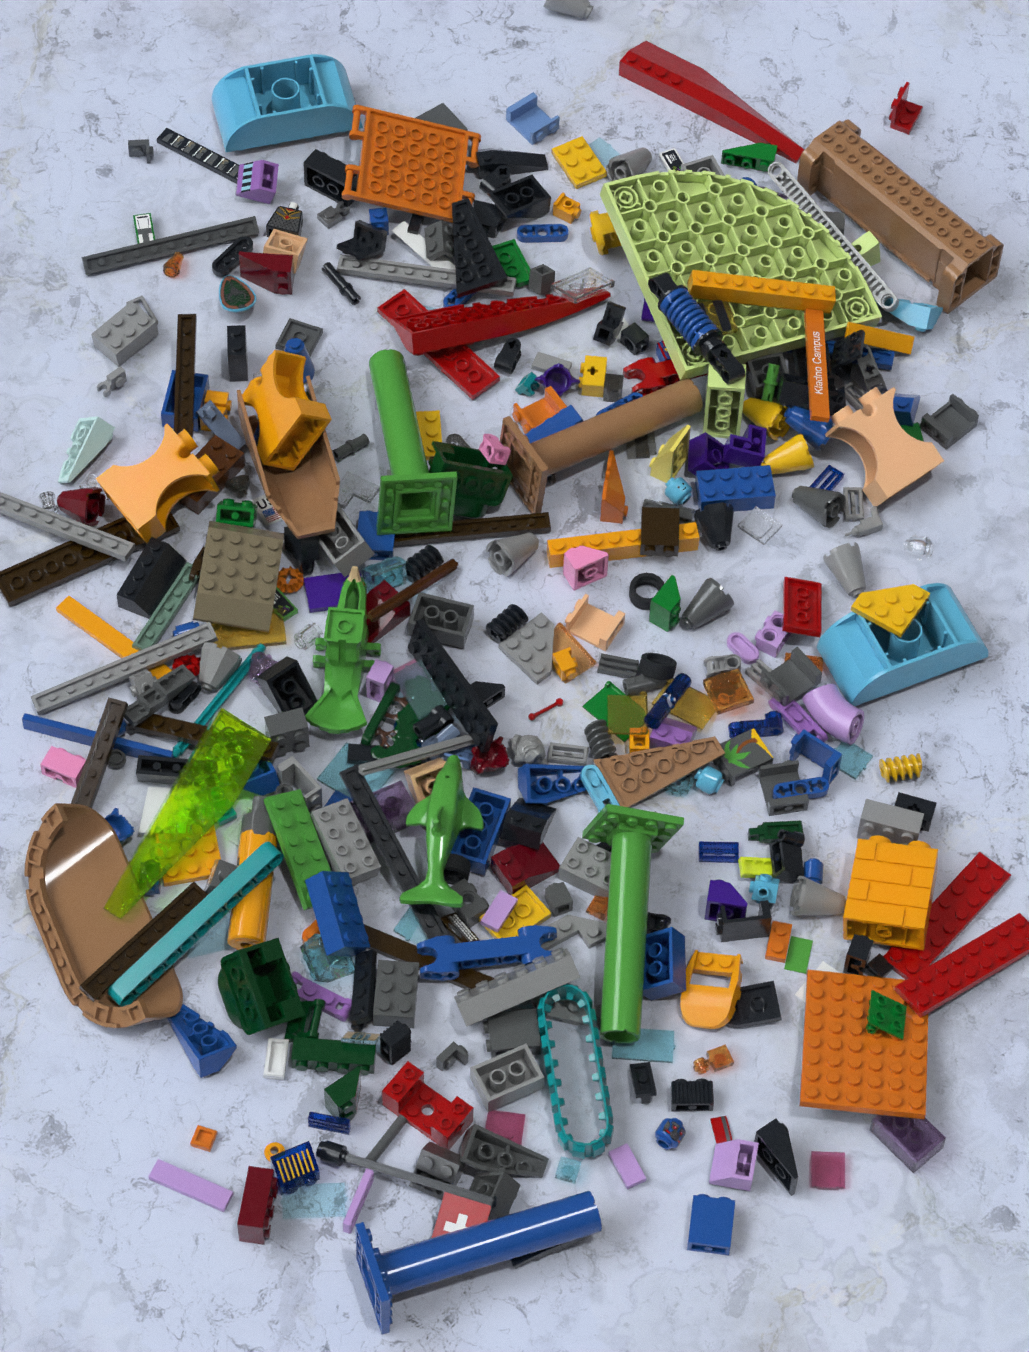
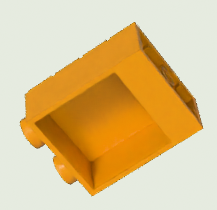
(891, 892)

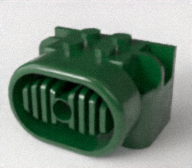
(476, 479)
(259, 988)

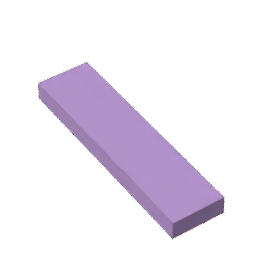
(191, 1185)

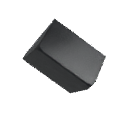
(879, 966)

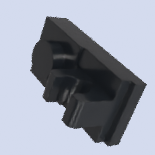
(643, 1081)

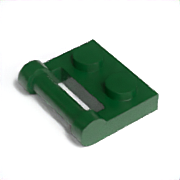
(300, 1026)

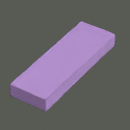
(358, 1201)

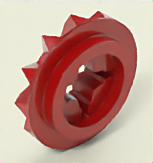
(194, 668)

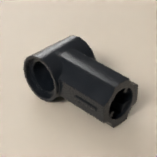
(435, 721)

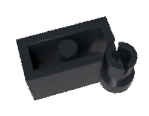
(787, 856)

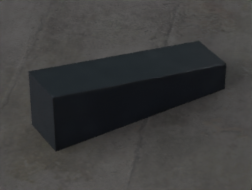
(415, 224)

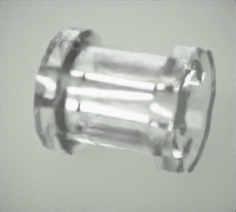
(48, 501)

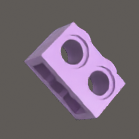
(773, 633)
(379, 679)

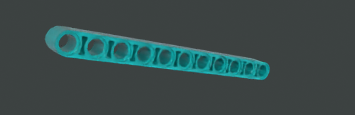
(195, 924)

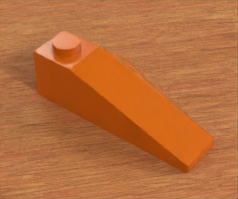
(613, 496)

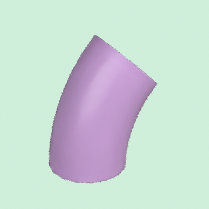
(834, 713)

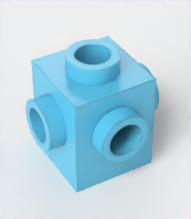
(764, 888)

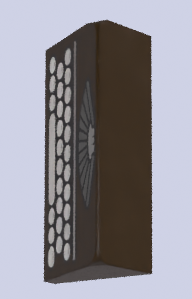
(458, 929)

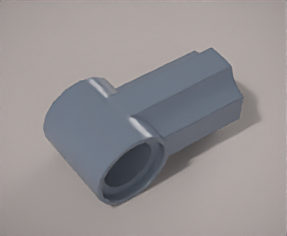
(447, 733)

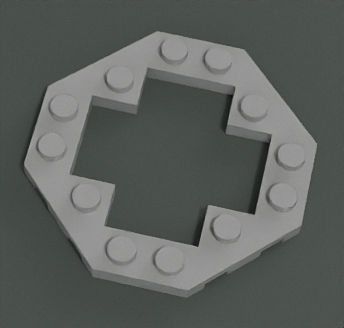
(592, 933)

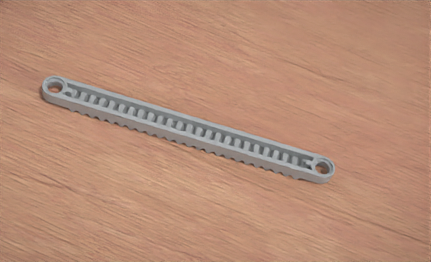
(799, 196)

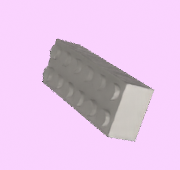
(516, 986)

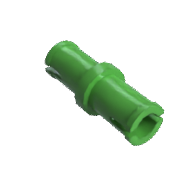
(770, 382)

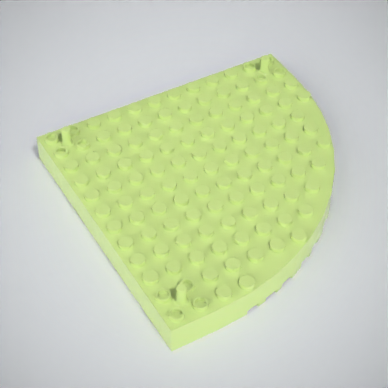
(735, 228)

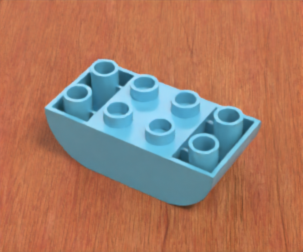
(283, 102)
(876, 662)

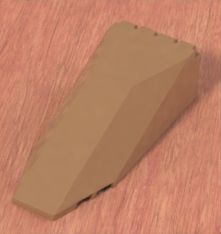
(303, 496)

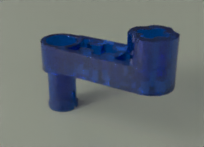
(770, 726)

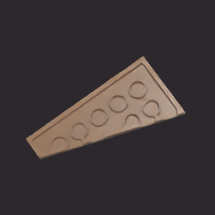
(648, 771)

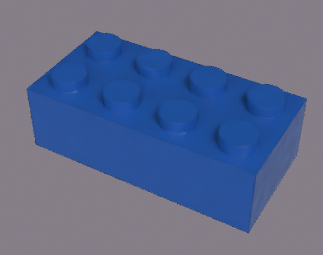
(740, 487)
(480, 845)
(337, 913)

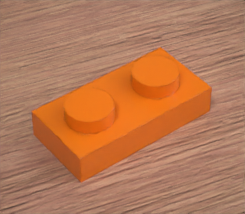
(778, 941)

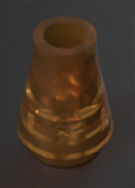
(173, 265)

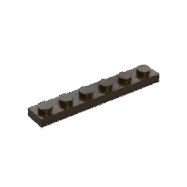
(100, 752)

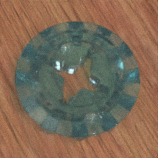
(686, 785)

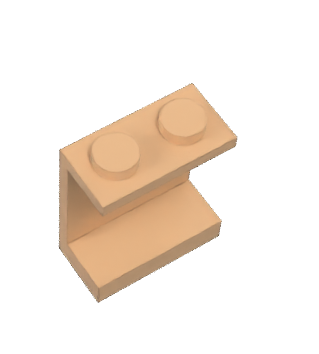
(594, 624)

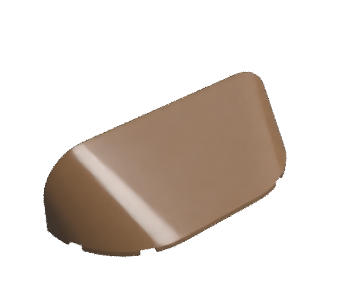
(71, 875)

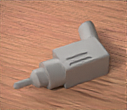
(868, 525)

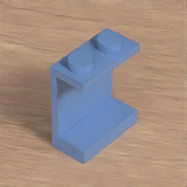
(531, 120)

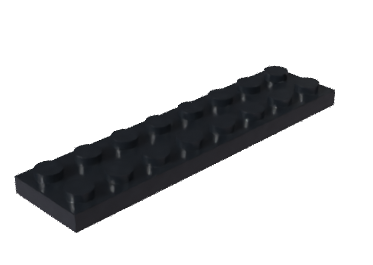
(453, 686)

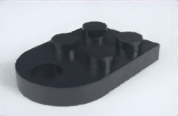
(756, 1006)

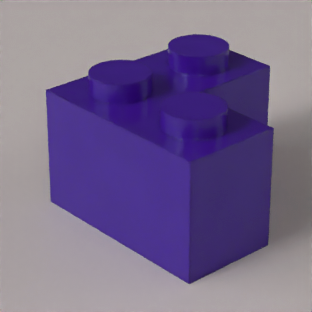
(746, 450)

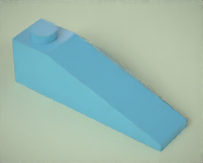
(919, 315)

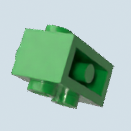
(237, 513)

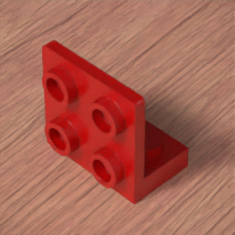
(904, 112)

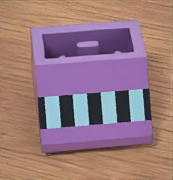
(257, 181)

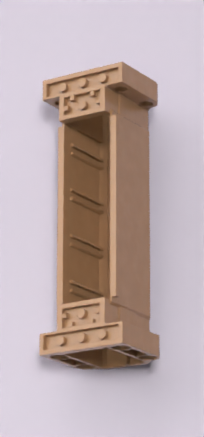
(900, 213)

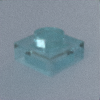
(568, 1170)

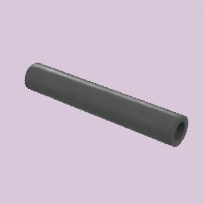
(387, 1138)

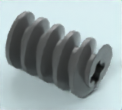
(599, 739)

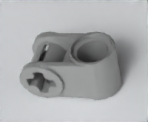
(721, 663)

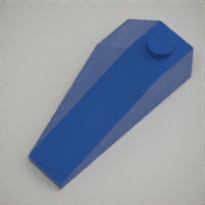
(263, 779)

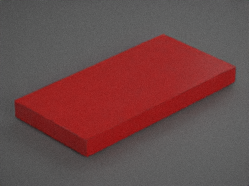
(802, 607)

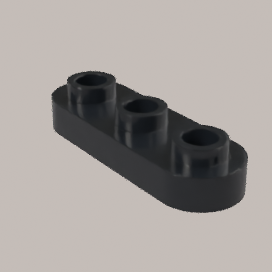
(224, 264)

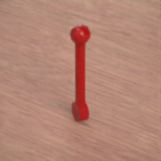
(559, 702)

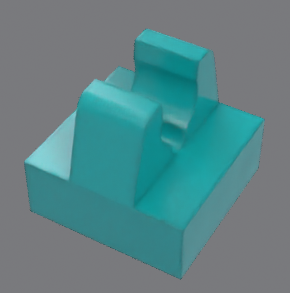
(526, 384)

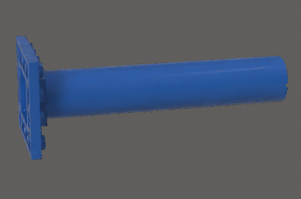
(469, 1249)

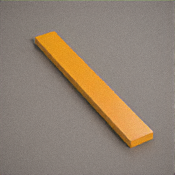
(102, 632)

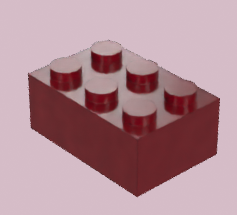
(257, 1205)

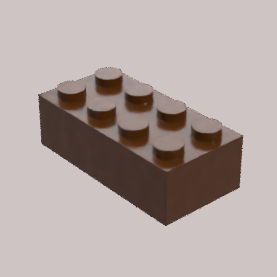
(229, 463)

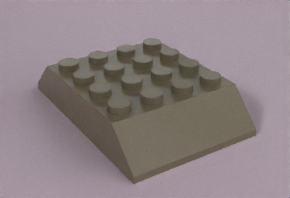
(238, 576)

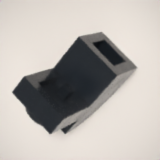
(610, 325)

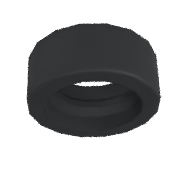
(642, 579)
(657, 666)
(456, 869)

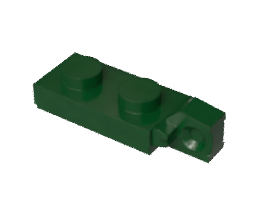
(769, 830)

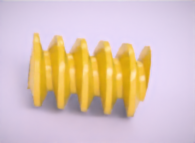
(900, 767)

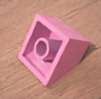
(584, 566)

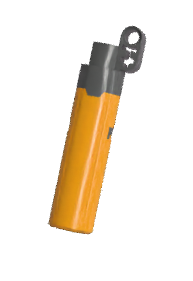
(250, 916)

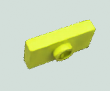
(754, 866)

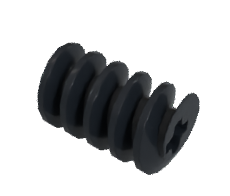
(422, 561)
(506, 622)

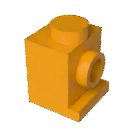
(566, 208)
(565, 664)
(638, 742)

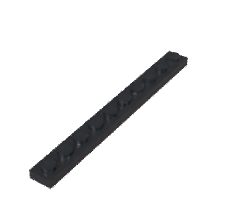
(390, 848)

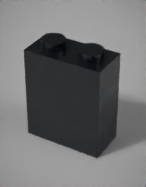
(237, 353)

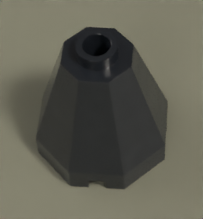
(716, 524)

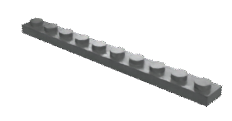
(170, 245)

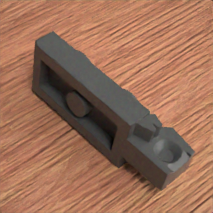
(684, 512)

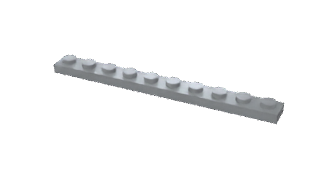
(412, 273)
(65, 527)
(123, 668)

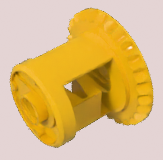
(603, 232)

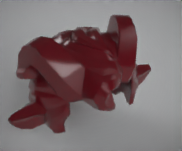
(491, 760)

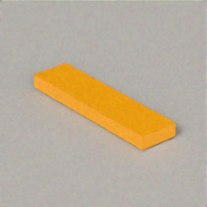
(883, 338)

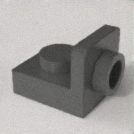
(140, 148)
(450, 1055)

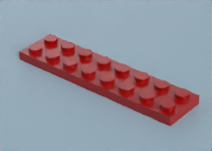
(458, 364)
(951, 914)
(966, 966)

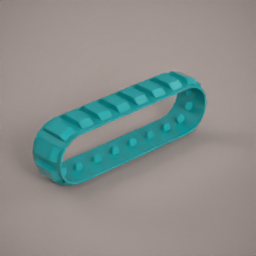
(583, 1000)

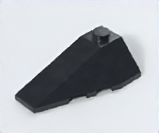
(517, 161)

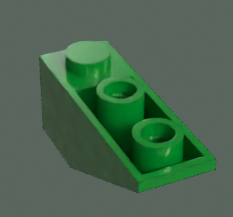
(752, 156)

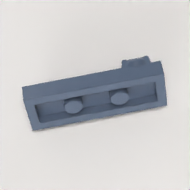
(220, 425)

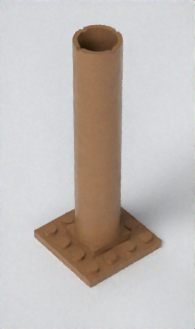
(536, 460)

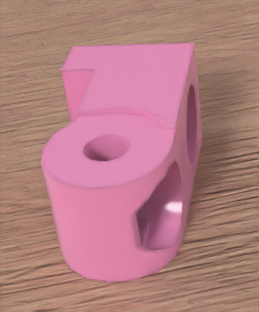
(494, 450)

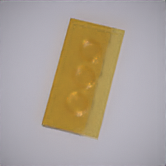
(240, 638)

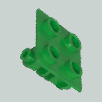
(886, 1015)

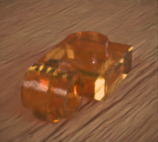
(718, 1058)

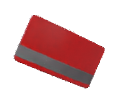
(721, 1129)

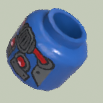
(670, 1133)

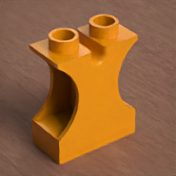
(285, 414)
(153, 487)

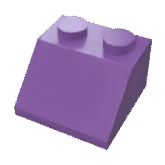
(671, 733)

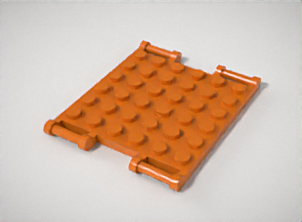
(410, 163)

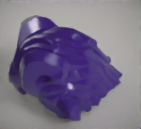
(557, 377)

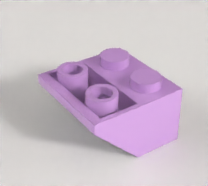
(734, 1164)

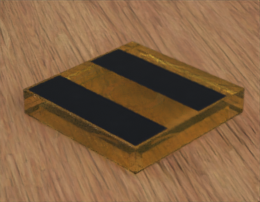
(720, 314)

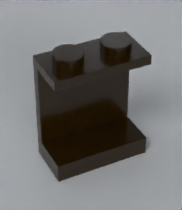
(659, 531)

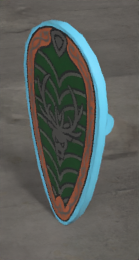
(235, 294)

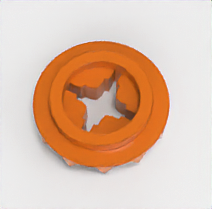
(295, 582)

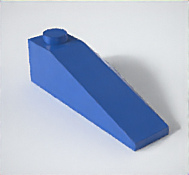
(549, 782)
(202, 1042)

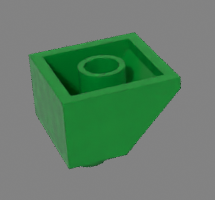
(666, 606)

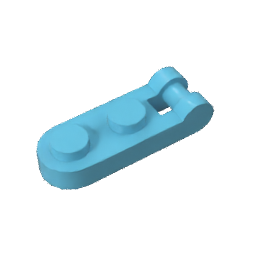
(597, 786)

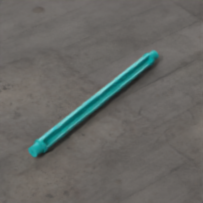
(220, 698)

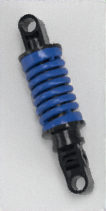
(695, 327)

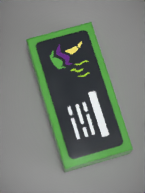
(283, 602)

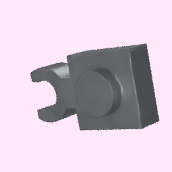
(332, 216)

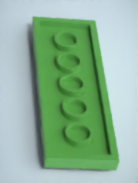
(297, 839)

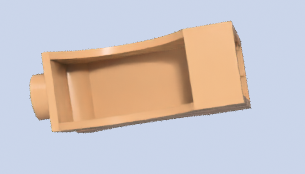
(887, 452)

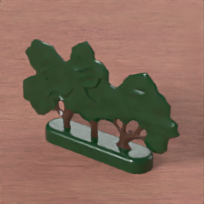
(405, 735)

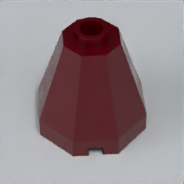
(83, 504)

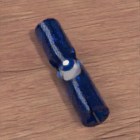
(667, 701)

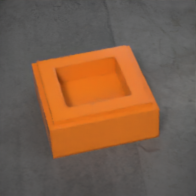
(203, 1138)

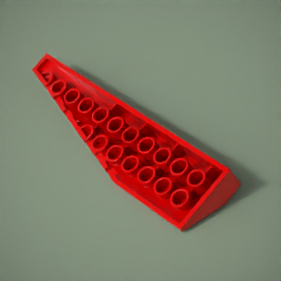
(465, 325)

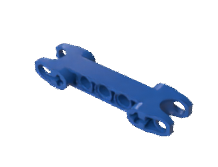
(475, 954)

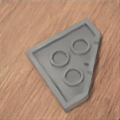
(532, 648)

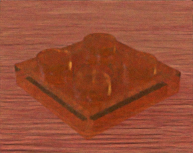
(728, 691)

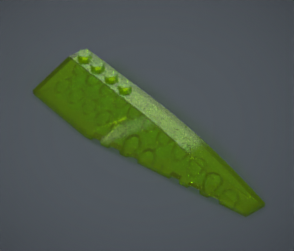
(193, 805)

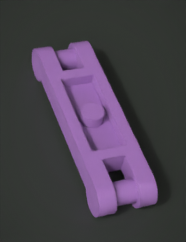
(798, 718)
(311, 991)

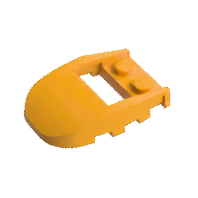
(710, 1005)

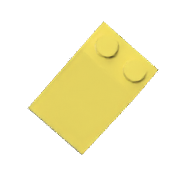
(671, 456)

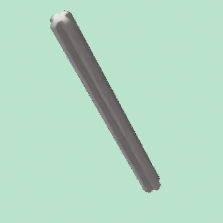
(415, 755)

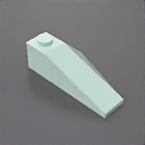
(88, 440)

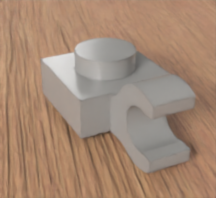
(114, 380)

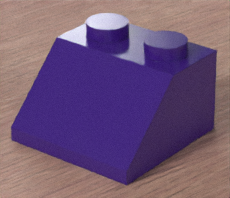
(705, 454)
(721, 894)

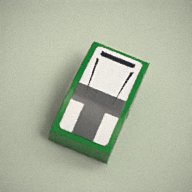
(143, 227)

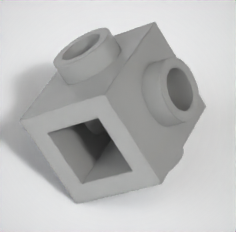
(141, 682)

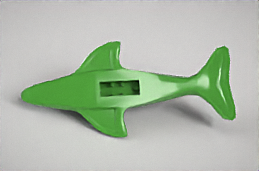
(444, 816)

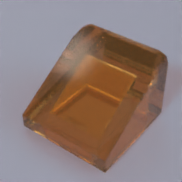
(598, 907)

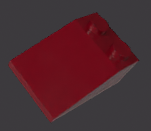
(268, 271)
(389, 621)
(523, 866)

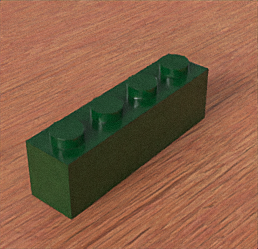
(332, 1056)

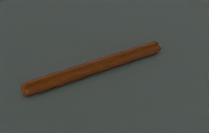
(412, 590)

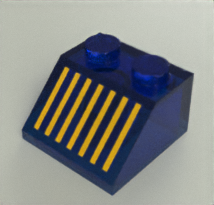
(295, 1168)

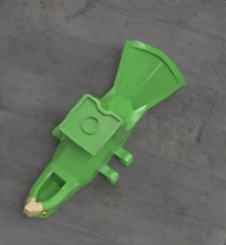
(344, 660)

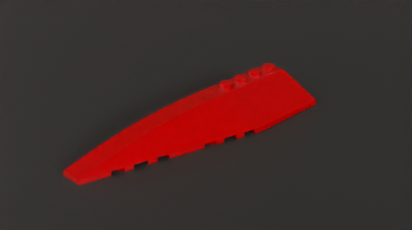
(702, 94)

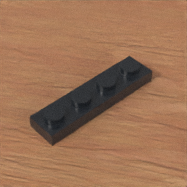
(363, 987)

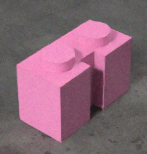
(63, 765)

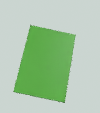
(798, 954)

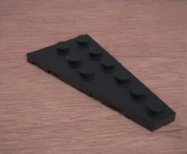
(475, 258)

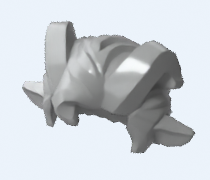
(528, 749)

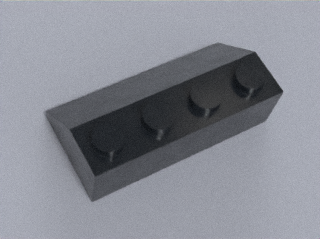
(150, 578)

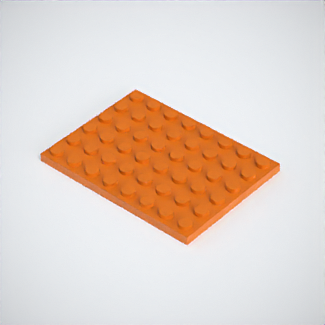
(856, 1069)

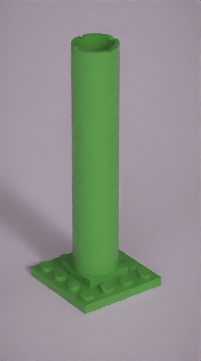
(411, 496)
(633, 838)

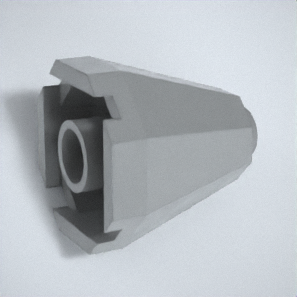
(216, 665)

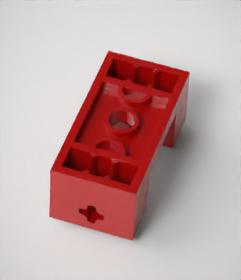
(410, 1095)

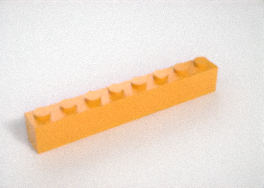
(761, 291)
(617, 544)

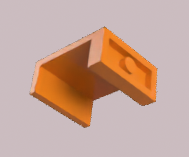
(539, 411)

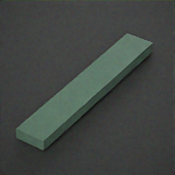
(166, 610)

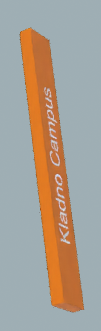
(816, 365)

